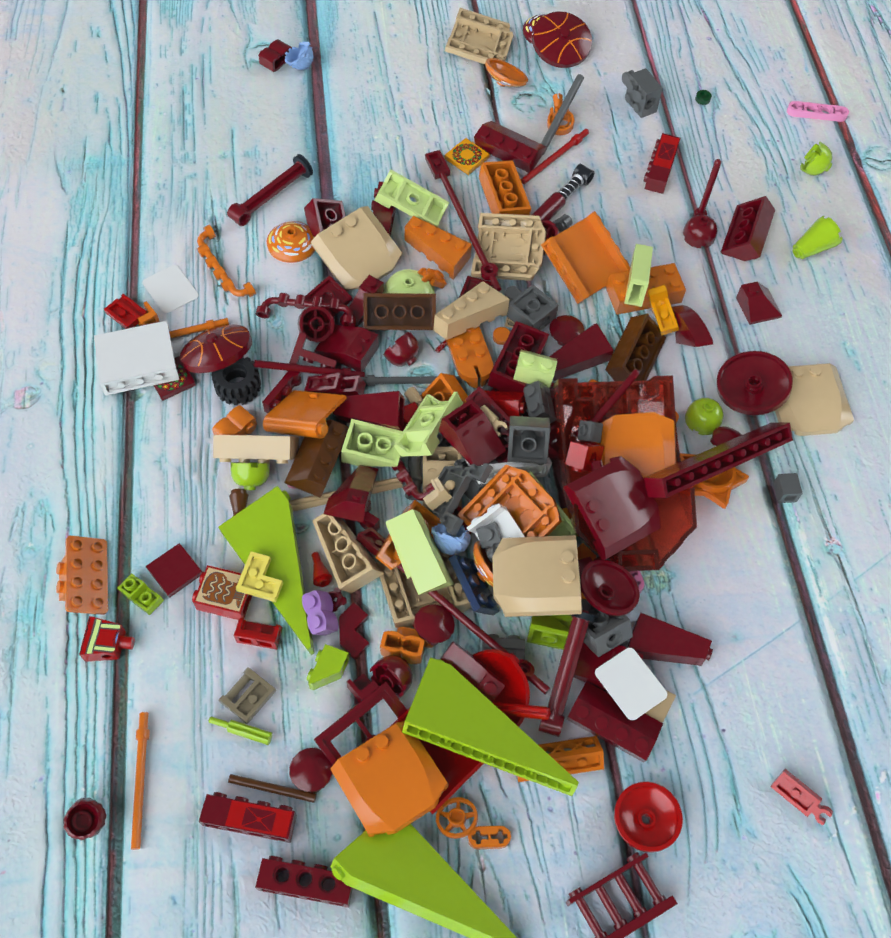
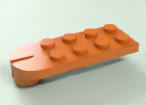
(471, 353)

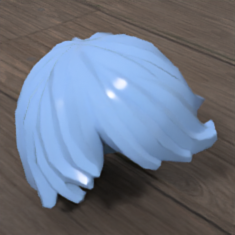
(300, 57)
(448, 543)

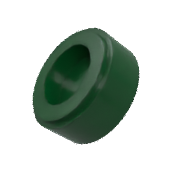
(703, 97)

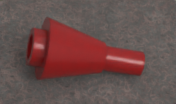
(321, 575)

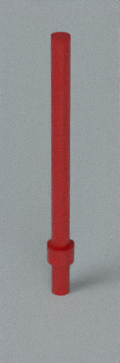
(575, 140)

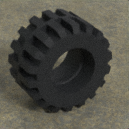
(240, 391)

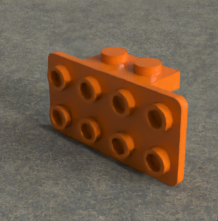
(84, 575)

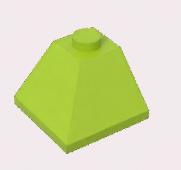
(547, 632)

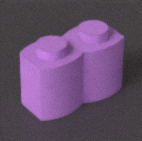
(320, 613)

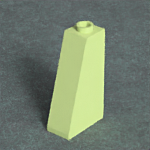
(639, 275)

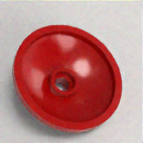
(658, 806)

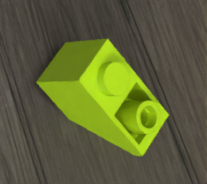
(329, 667)

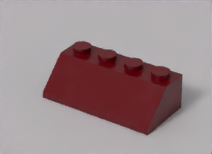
(509, 145)
(748, 229)
(602, 717)

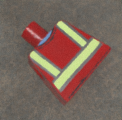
(104, 640)

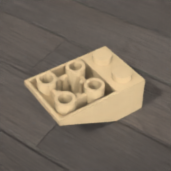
(435, 463)

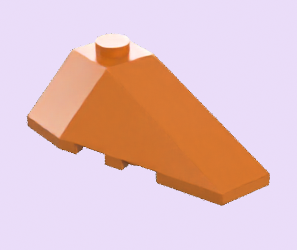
(388, 553)

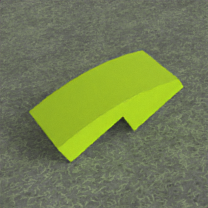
(140, 594)

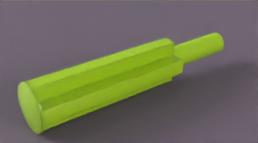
(244, 730)

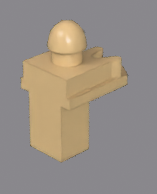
(440, 493)

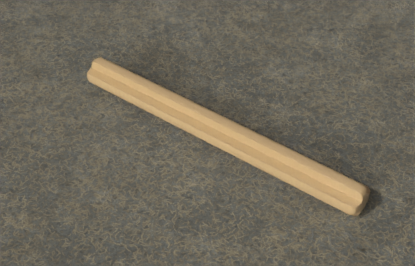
(313, 501)

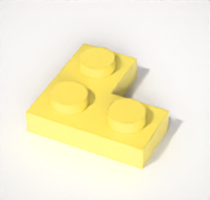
(254, 580)

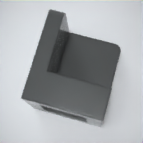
(787, 488)

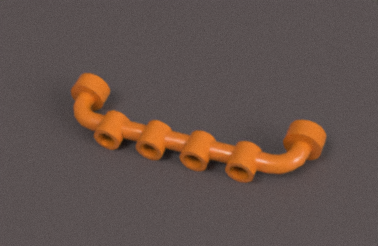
(219, 272)

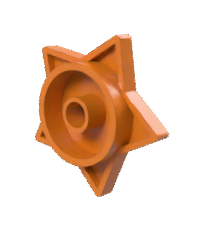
(720, 486)

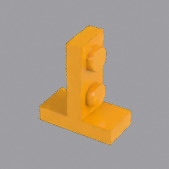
(662, 310)

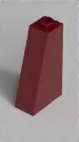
(582, 353)
(375, 408)
(668, 643)

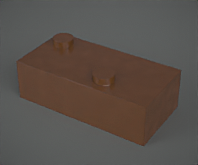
(399, 311)

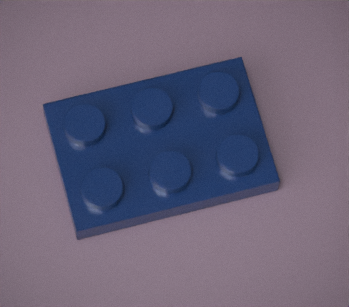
(475, 589)

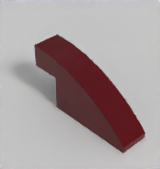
(691, 328)

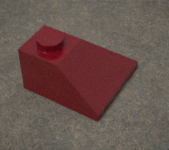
(757, 303)

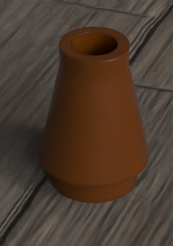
(238, 500)

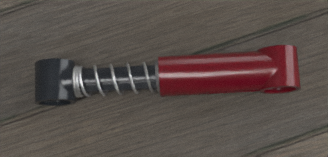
(581, 176)

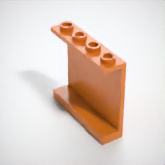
(585, 256)

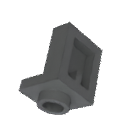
(590, 431)

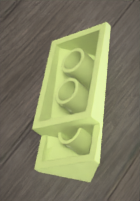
(418, 552)

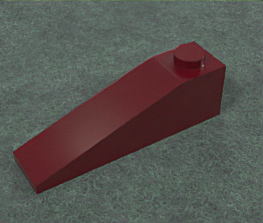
(323, 213)
(481, 399)

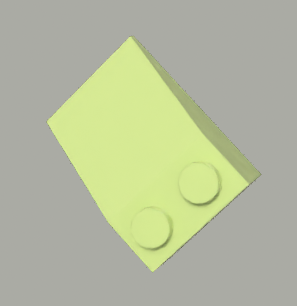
(370, 445)

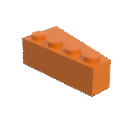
(438, 245)

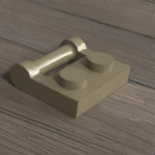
(253, 698)

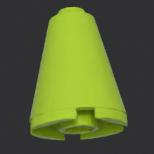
(818, 238)

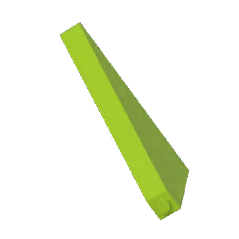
(270, 530)
(462, 720)
(417, 879)

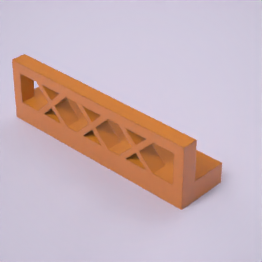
(578, 759)

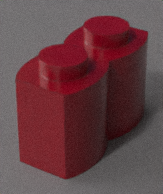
(274, 55)

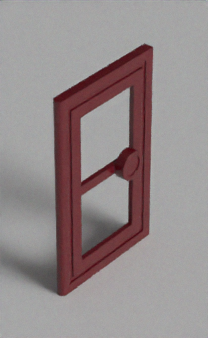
(382, 692)

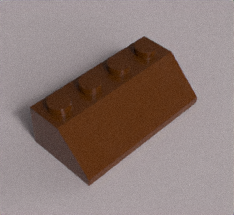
(636, 349)
(316, 460)

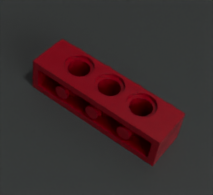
(268, 882)

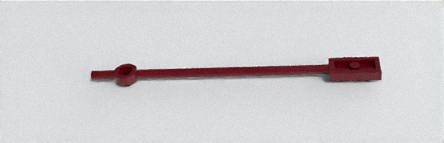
(440, 169)
(373, 542)

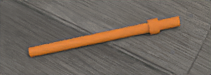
(197, 328)
(142, 736)

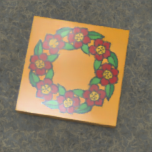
(466, 156)

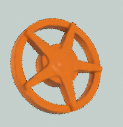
(457, 818)

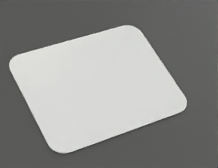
(170, 289)
(631, 683)

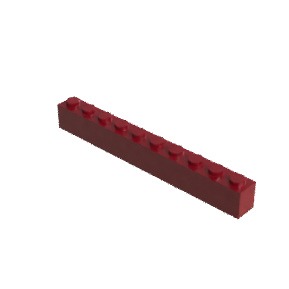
(717, 460)

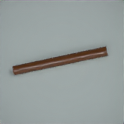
(272, 788)

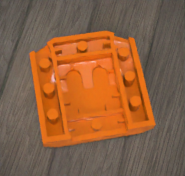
(641, 439)
(524, 498)
(389, 781)

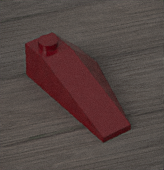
(353, 495)

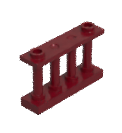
(641, 915)

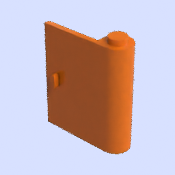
(303, 414)

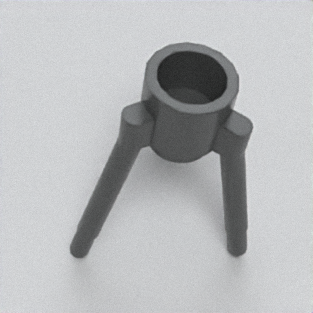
(563, 222)

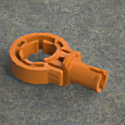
(564, 129)

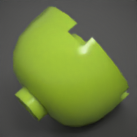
(817, 160)
(704, 416)
(250, 474)

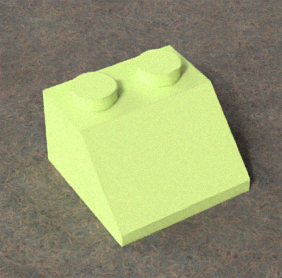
(535, 367)

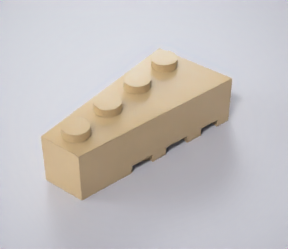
(470, 310)
(255, 447)
(347, 557)

